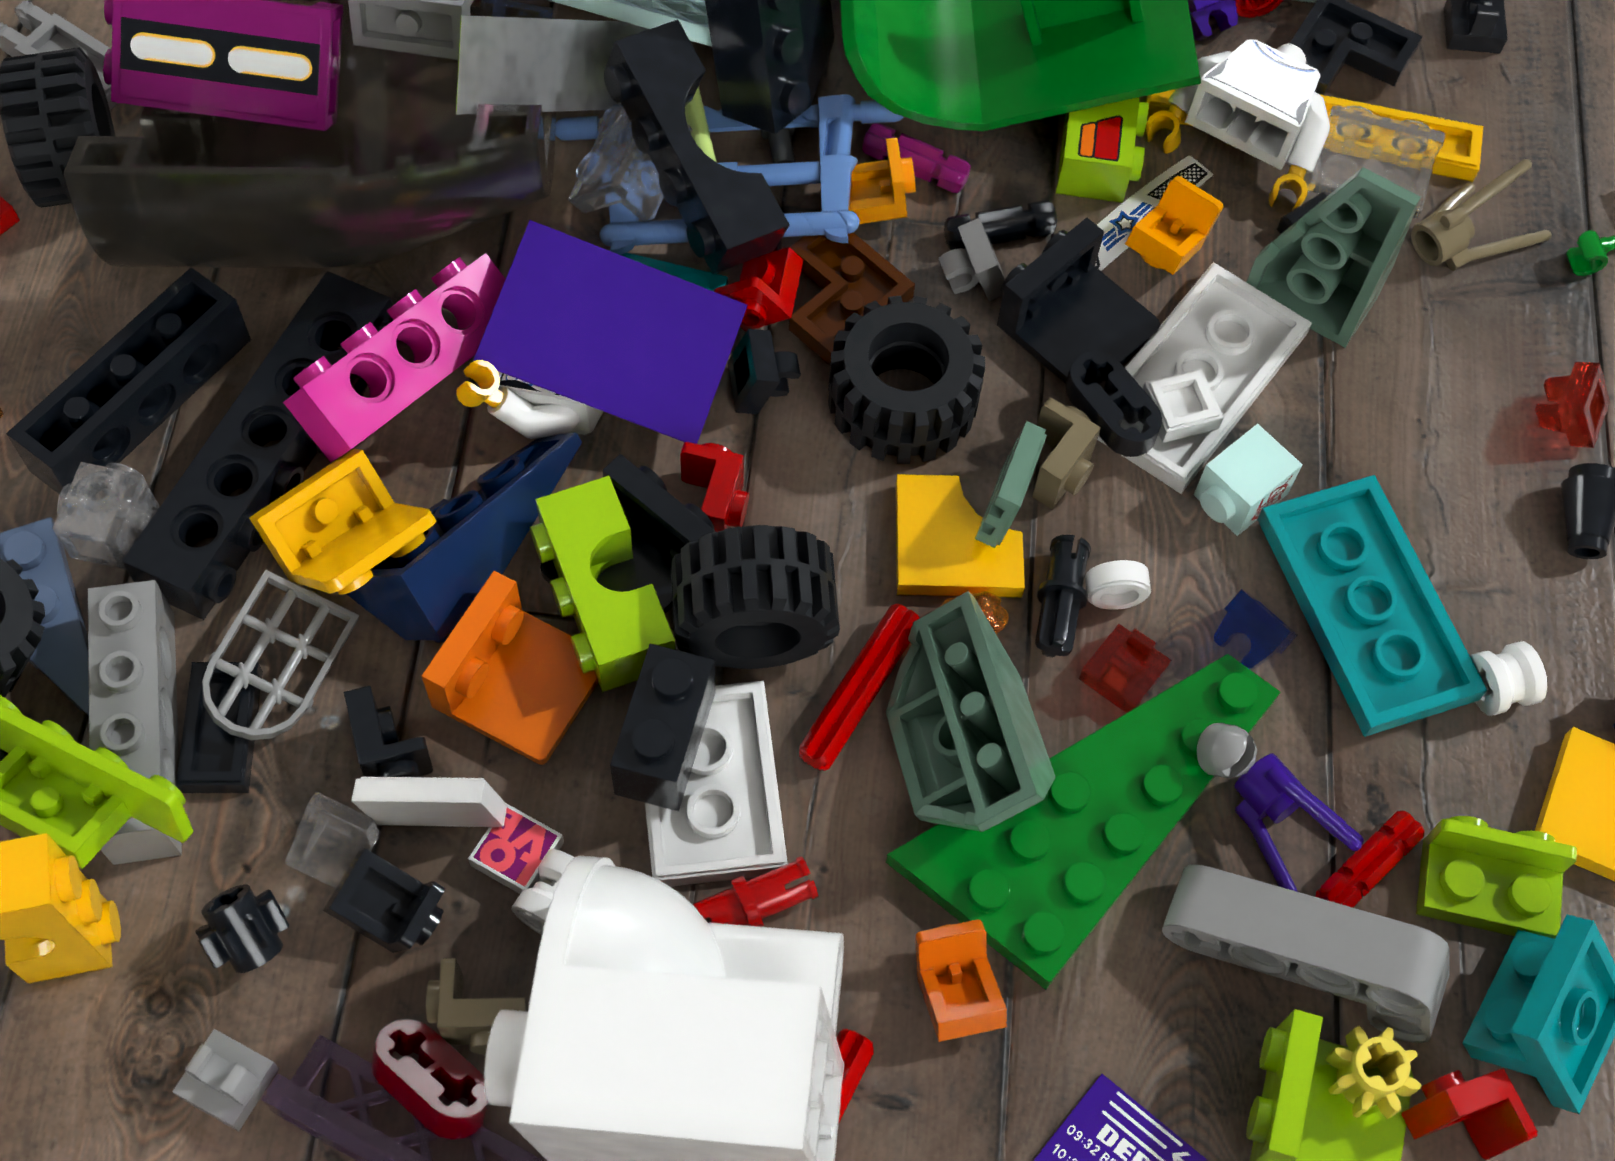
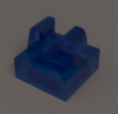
(1263, 628)

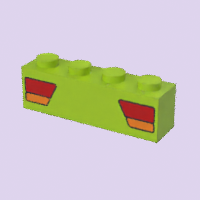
(1101, 151)

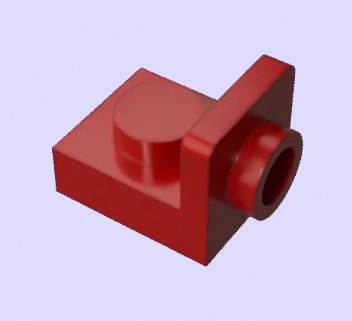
(767, 287)

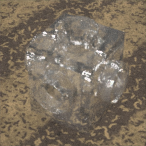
(103, 512)

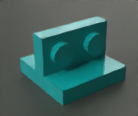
(1550, 1011)

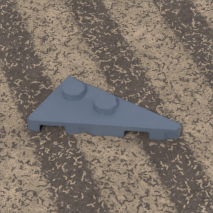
(64, 642)

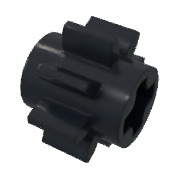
(242, 928)

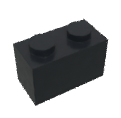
(663, 727)

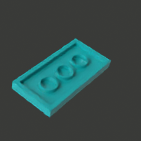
(1371, 605)

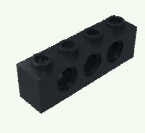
(132, 381)

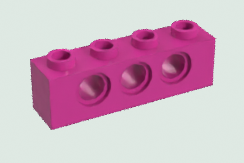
(341, 417)

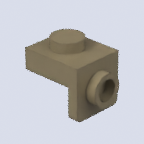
(1073, 443)
(464, 1019)

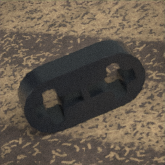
(1118, 400)

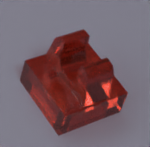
(1580, 404)
(1125, 668)

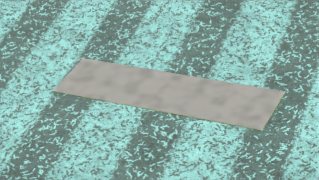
(536, 62)

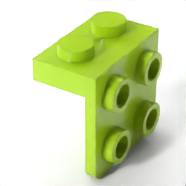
(1299, 1115)

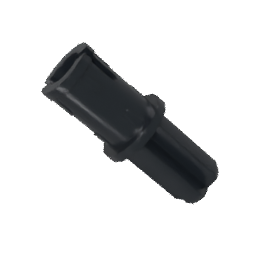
(1062, 596)

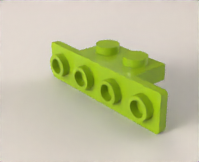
(76, 792)

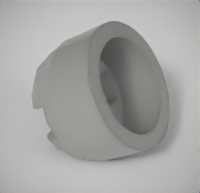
(1226, 750)

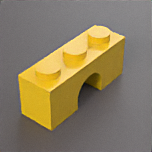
(52, 913)

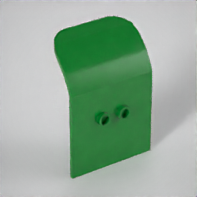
(1015, 59)

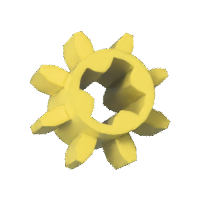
(1372, 1053)

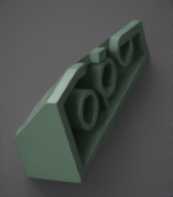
(1338, 254)

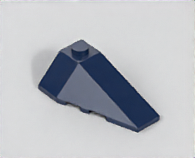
(472, 537)

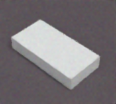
(429, 801)

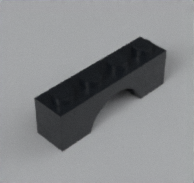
(726, 211)

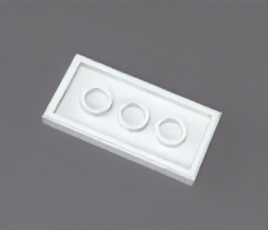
(1239, 344)

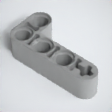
(1316, 944)

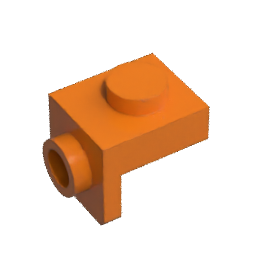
(958, 980)

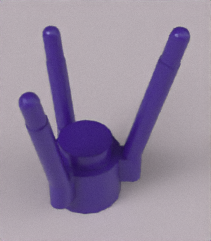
(1276, 793)

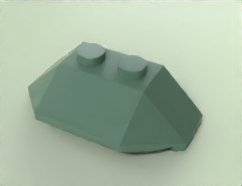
(965, 723)

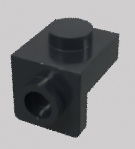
(386, 903)

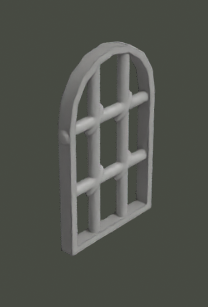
(269, 633)

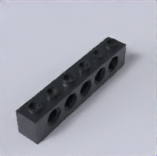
(236, 457)

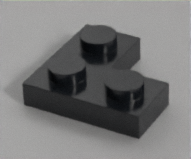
(1350, 35)

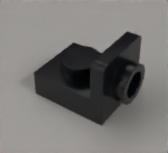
(377, 740)

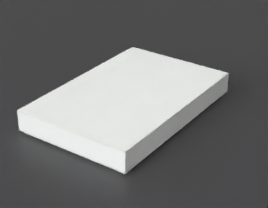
(731, 801)

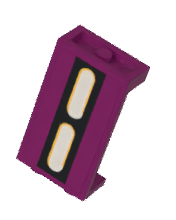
(228, 58)

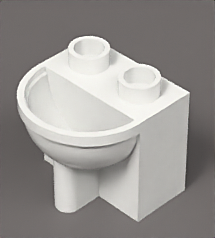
(670, 1031)

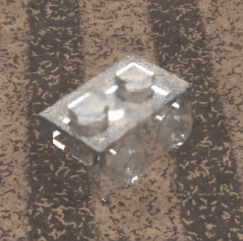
(1383, 145)
(617, 171)

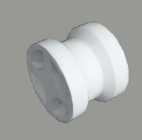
(1510, 677)

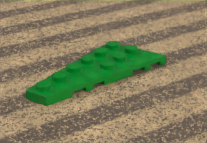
(1114, 801)

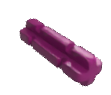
(926, 159)

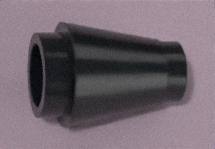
(1589, 509)

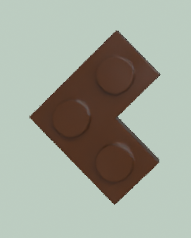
(850, 278)

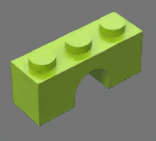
(583, 536)

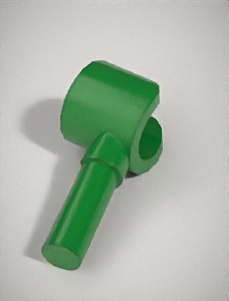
(1590, 254)

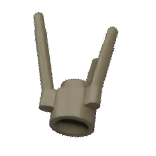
(1449, 228)

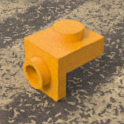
(881, 186)
(1175, 226)

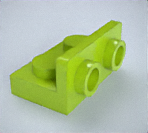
(1493, 877)

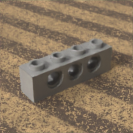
(134, 698)

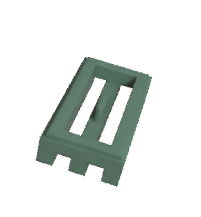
(1011, 485)

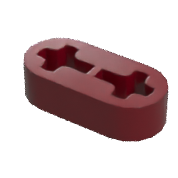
(424, 1083)

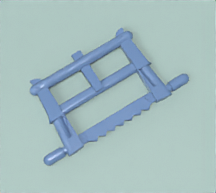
(835, 120)

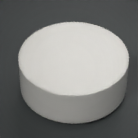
(1118, 584)

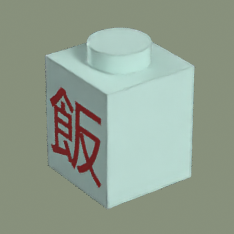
(1245, 479)

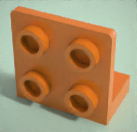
(509, 674)

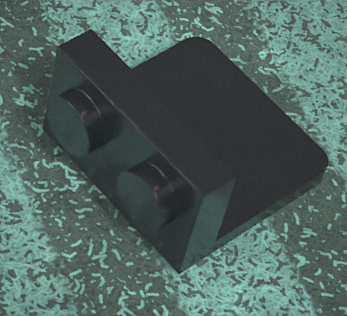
(1071, 307)
(658, 531)

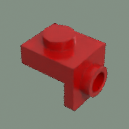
(723, 475)
(1484, 1104)

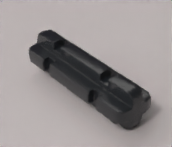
(1006, 223)

